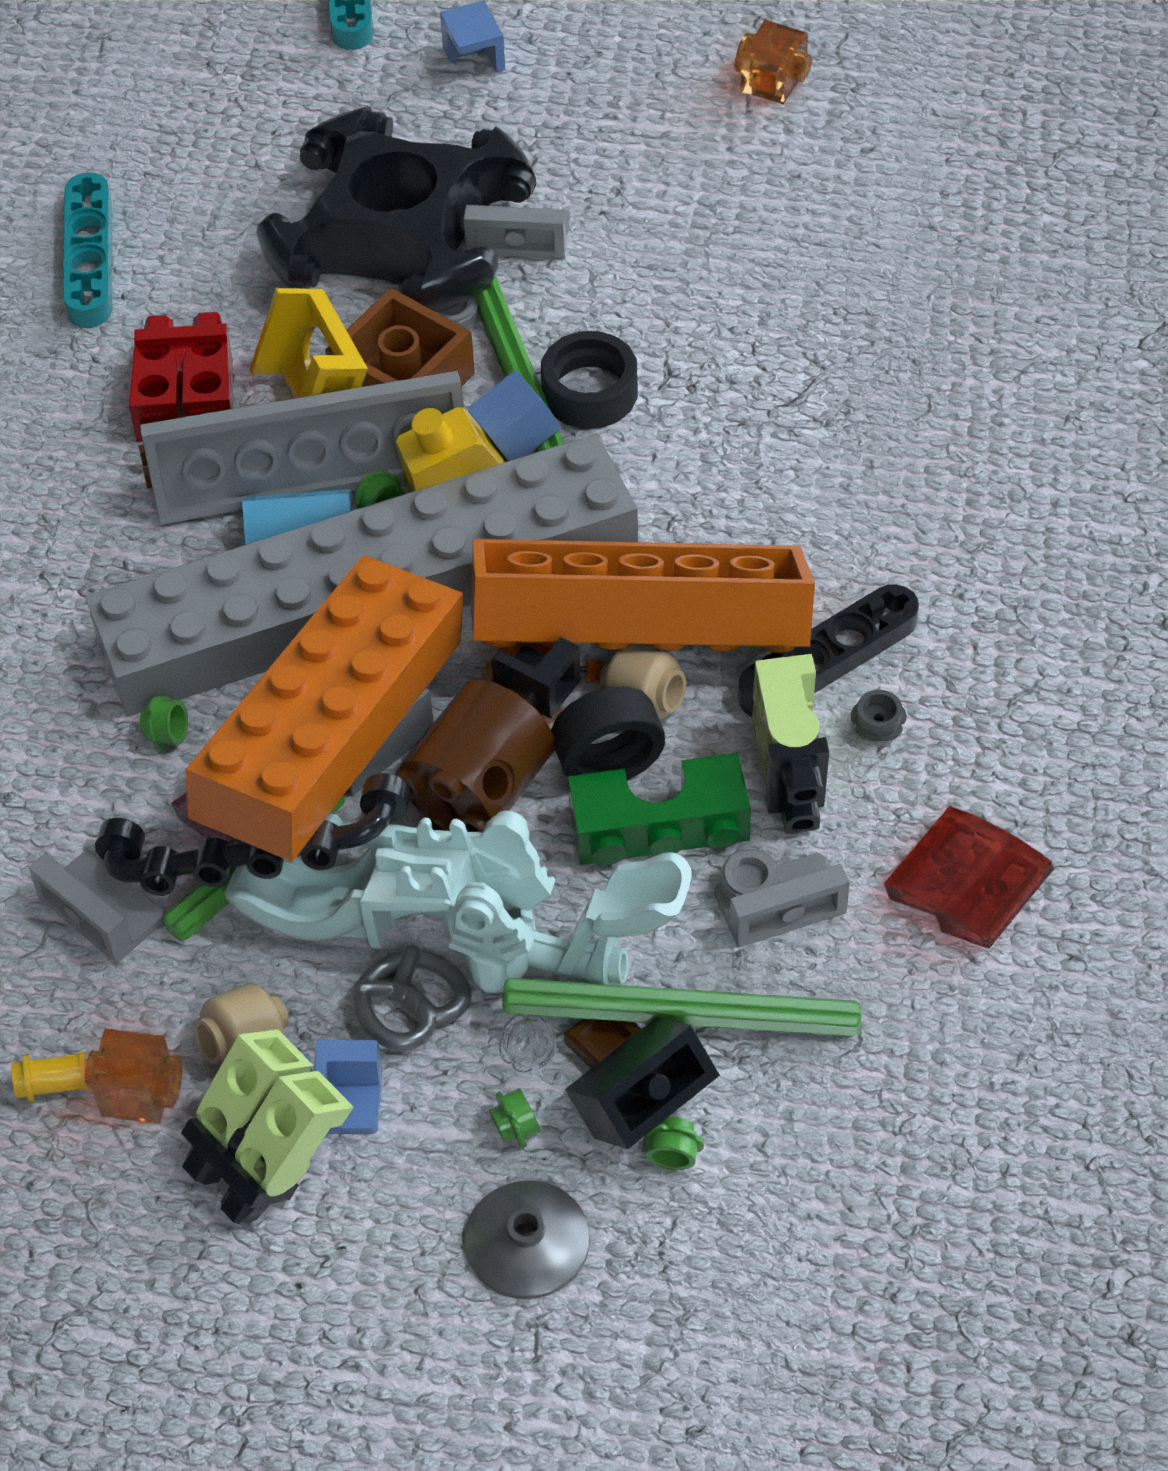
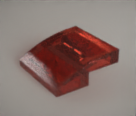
(969, 876)

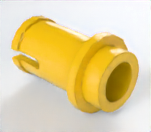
(48, 1075)

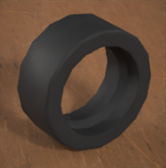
(589, 350)
(602, 714)

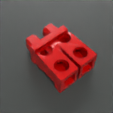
(177, 359)

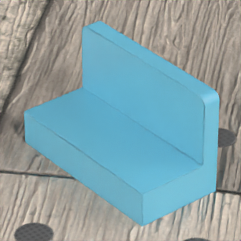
(280, 513)

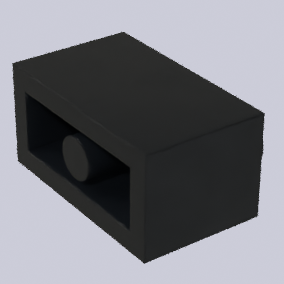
(642, 1082)

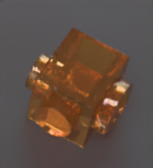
(773, 61)
(133, 1076)

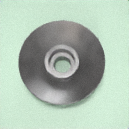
(527, 1264)

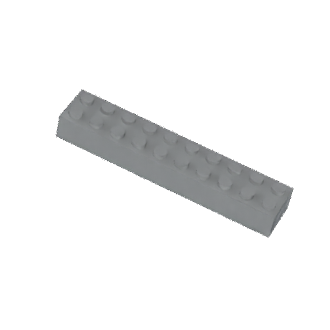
(246, 605)

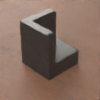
(540, 677)

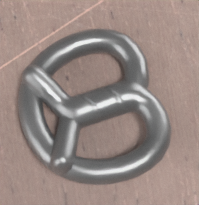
(409, 997)

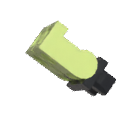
(789, 740)
(261, 1123)

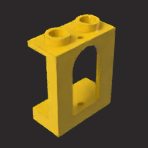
(286, 345)

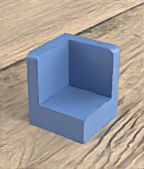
(472, 30)
(514, 417)
(356, 1073)

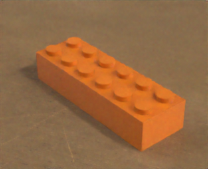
(641, 594)
(324, 708)

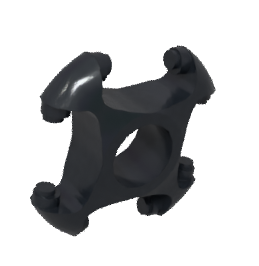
(376, 174)

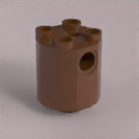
(477, 756)

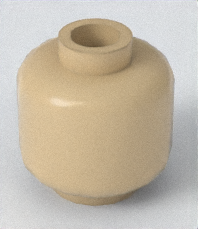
(649, 671)
(235, 1013)

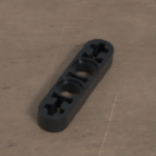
(840, 658)

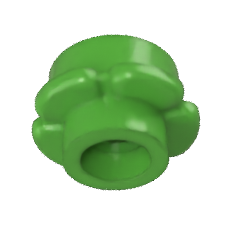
(377, 488)
(164, 721)
(514, 1117)
(673, 1144)

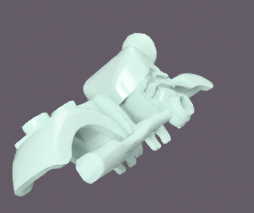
(482, 890)

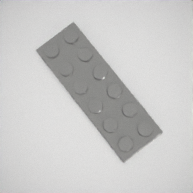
(286, 446)

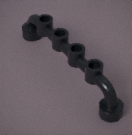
(122, 840)

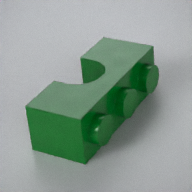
(618, 825)

